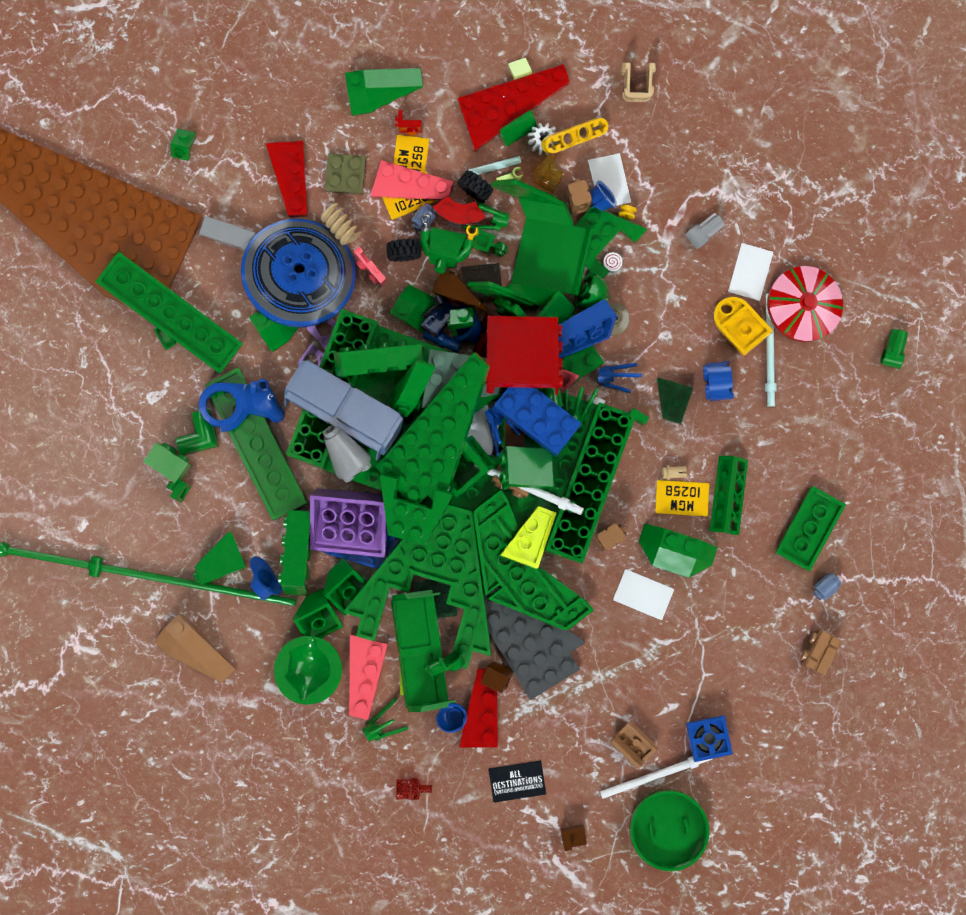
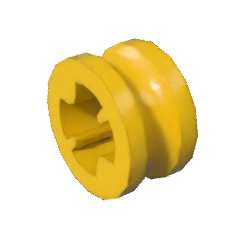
(627, 212)

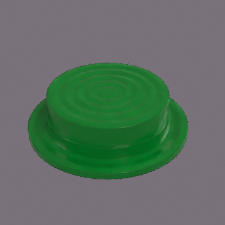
(308, 670)

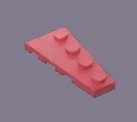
(403, 182)
(365, 670)

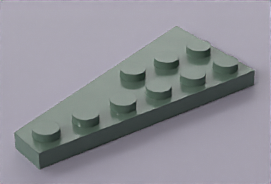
(445, 368)

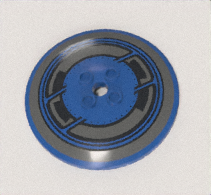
(291, 296)

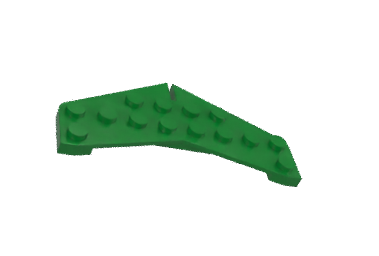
(522, 587)

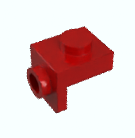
(411, 127)

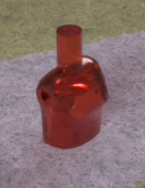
(410, 789)

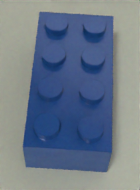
(538, 417)

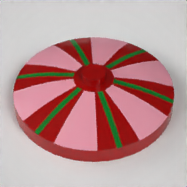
(805, 304)

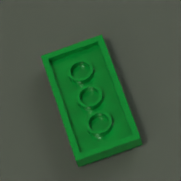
(810, 528)

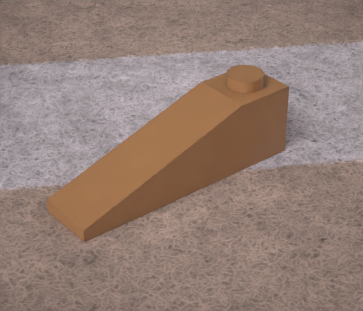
(188, 645)

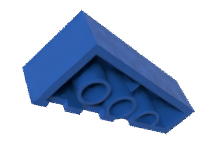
(587, 328)

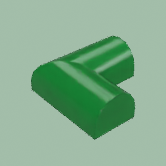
(201, 440)

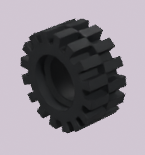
(475, 186)
(403, 250)

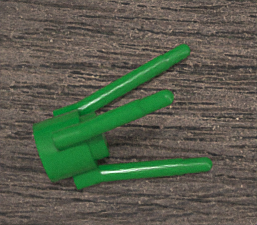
(499, 218)
(575, 413)
(373, 731)

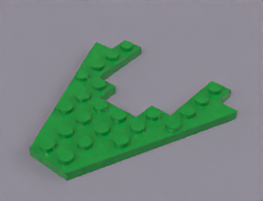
(447, 558)

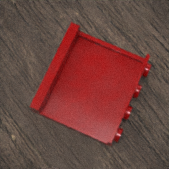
(523, 352)

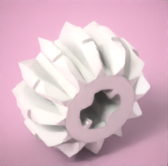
(537, 134)

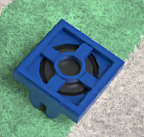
(707, 737)

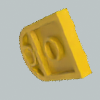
(742, 325)

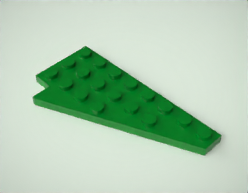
(434, 443)

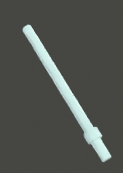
(770, 386)

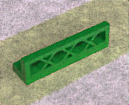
(726, 494)

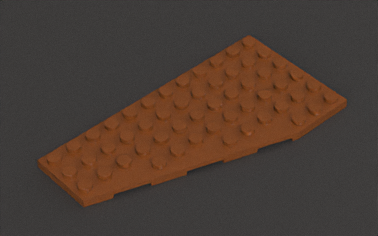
(92, 214)

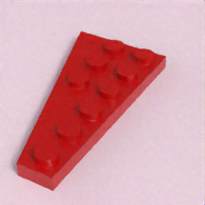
(499, 105)

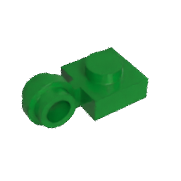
(485, 241)

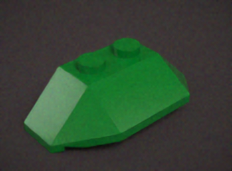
(676, 551)

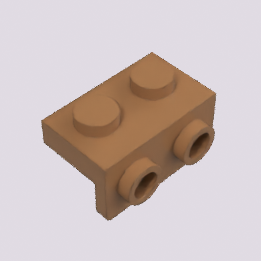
(633, 744)

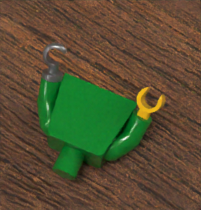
(444, 246)

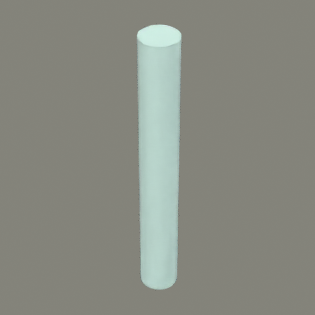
(497, 165)

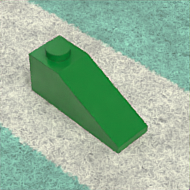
(410, 387)

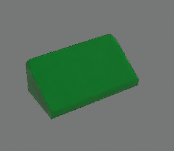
(517, 128)

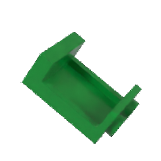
(526, 468)

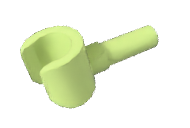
(511, 175)

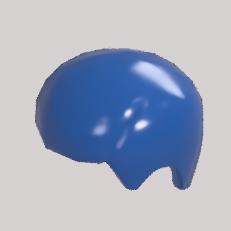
(452, 718)

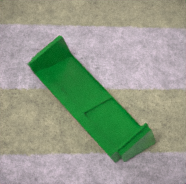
(419, 645)

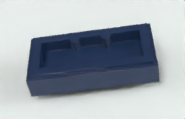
(437, 320)

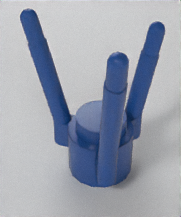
(607, 375)
(495, 419)

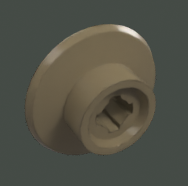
(623, 318)

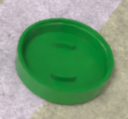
(669, 830)

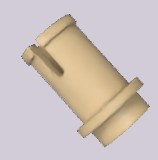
(674, 472)

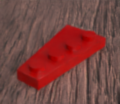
(289, 168)

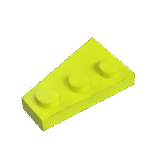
(531, 538)

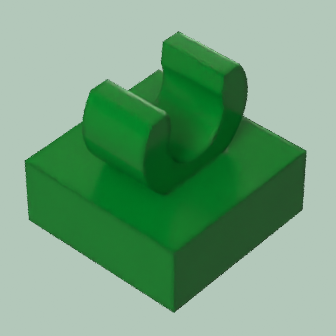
(179, 490)

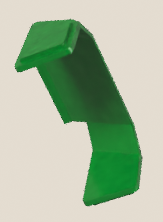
(549, 252)

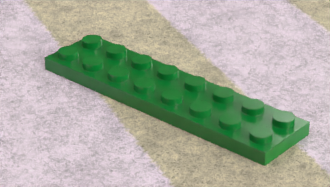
(169, 312)
(260, 453)

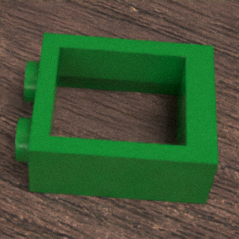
(480, 459)

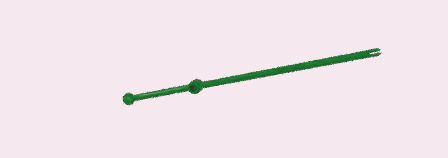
(96, 566)

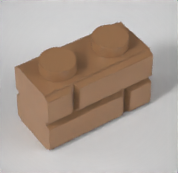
(578, 196)
(610, 537)
(821, 652)

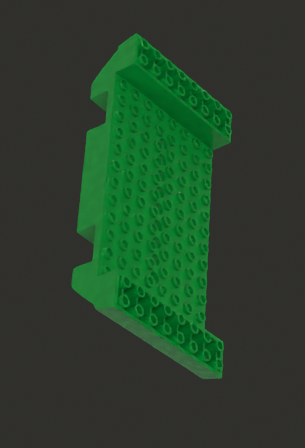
(580, 470)

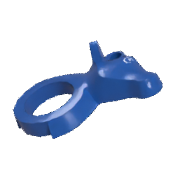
(250, 398)

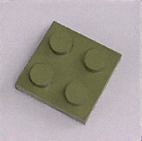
(345, 174)

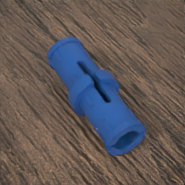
(444, 341)

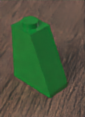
(219, 561)

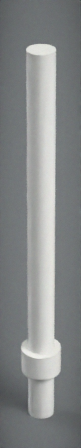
(563, 503)
(689, 763)

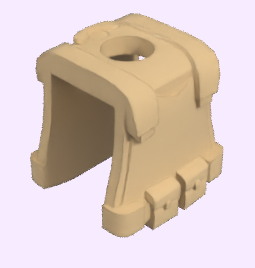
(638, 97)

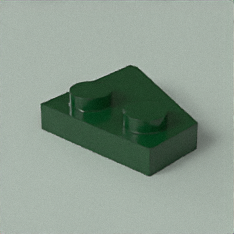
(673, 400)

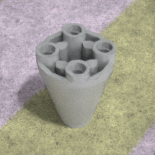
(345, 454)

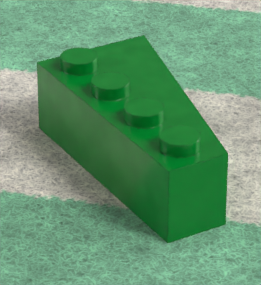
(377, 359)
(296, 553)

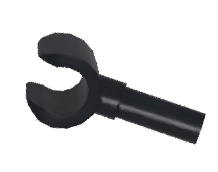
(439, 304)

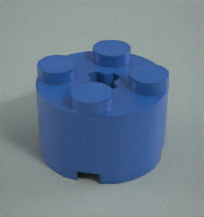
(719, 381)

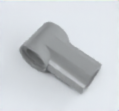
(701, 233)

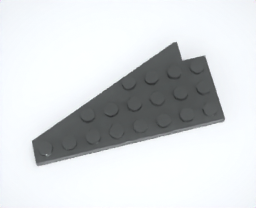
(531, 647)

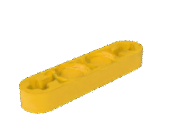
(575, 135)

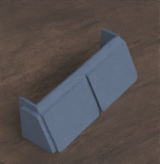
(344, 406)

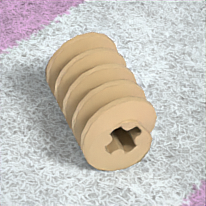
(339, 225)

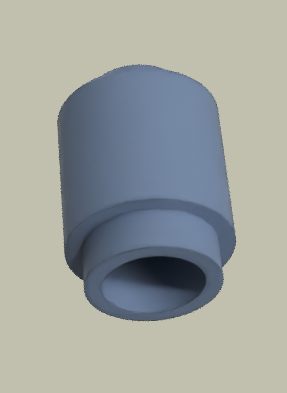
(416, 221)
(826, 587)

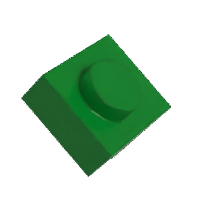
(182, 143)
(460, 319)

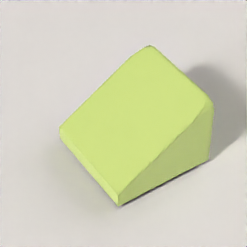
(519, 68)

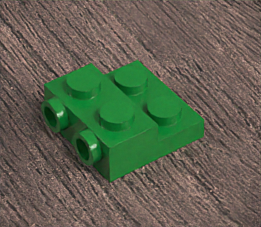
(582, 362)

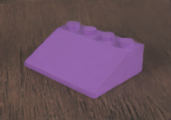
(348, 522)

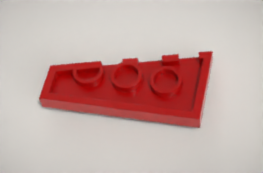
(481, 723)

